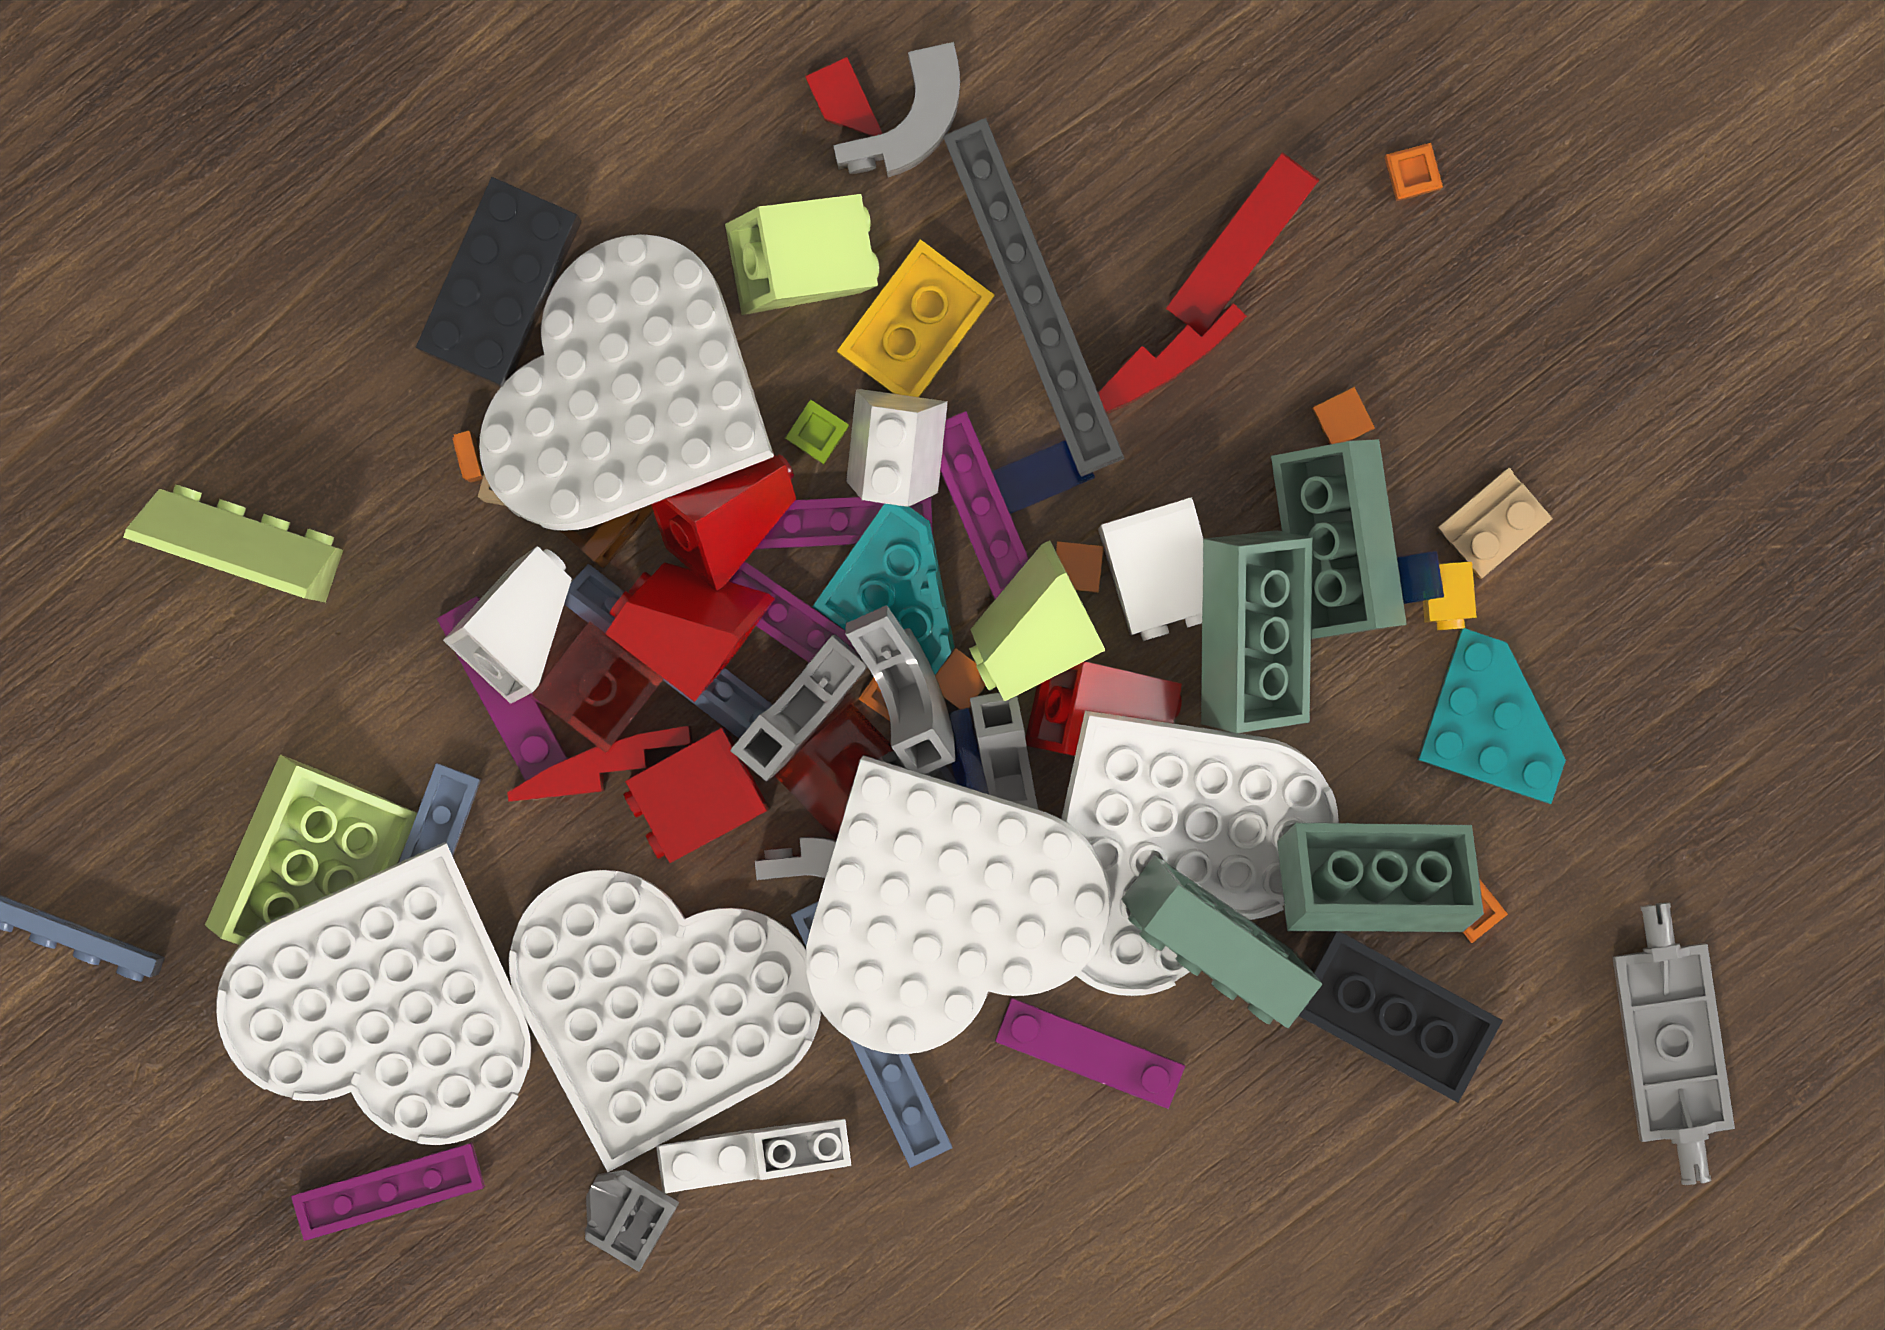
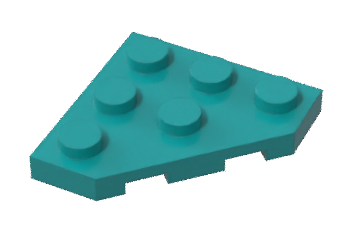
(899, 569)
(1491, 722)

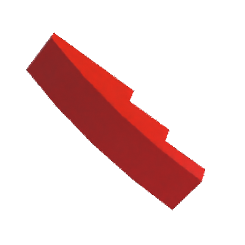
(1242, 243)
(1146, 373)
(585, 771)

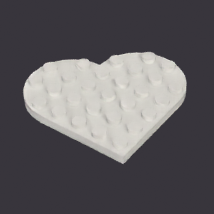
(631, 391)
(1200, 804)
(940, 903)
(382, 999)
(657, 1011)

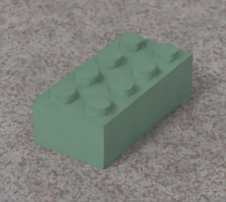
(1343, 504)
(1256, 631)
(1379, 877)
(1220, 943)

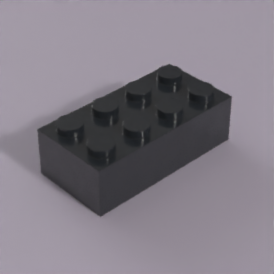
(499, 282)
(1398, 1016)

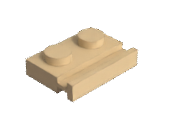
(1494, 523)

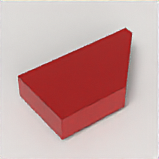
(842, 98)

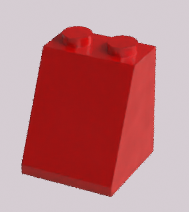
(726, 518)
(685, 625)
(1064, 698)
(695, 796)

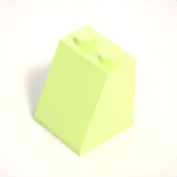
(801, 253)
(1033, 628)

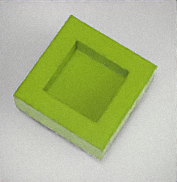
(817, 432)

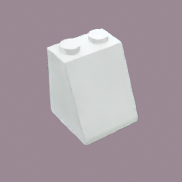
(896, 447)
(1157, 567)
(514, 624)

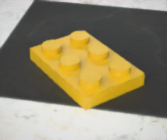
(915, 322)

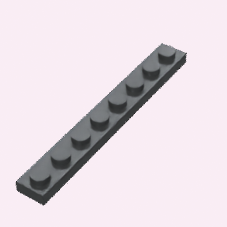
(1033, 297)

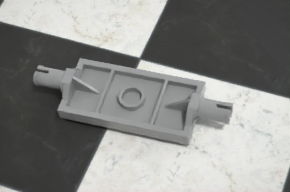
(1673, 1043)

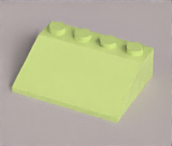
(236, 543)
(305, 844)

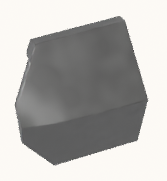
(626, 1216)

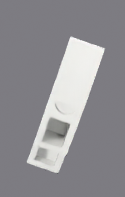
(753, 1155)

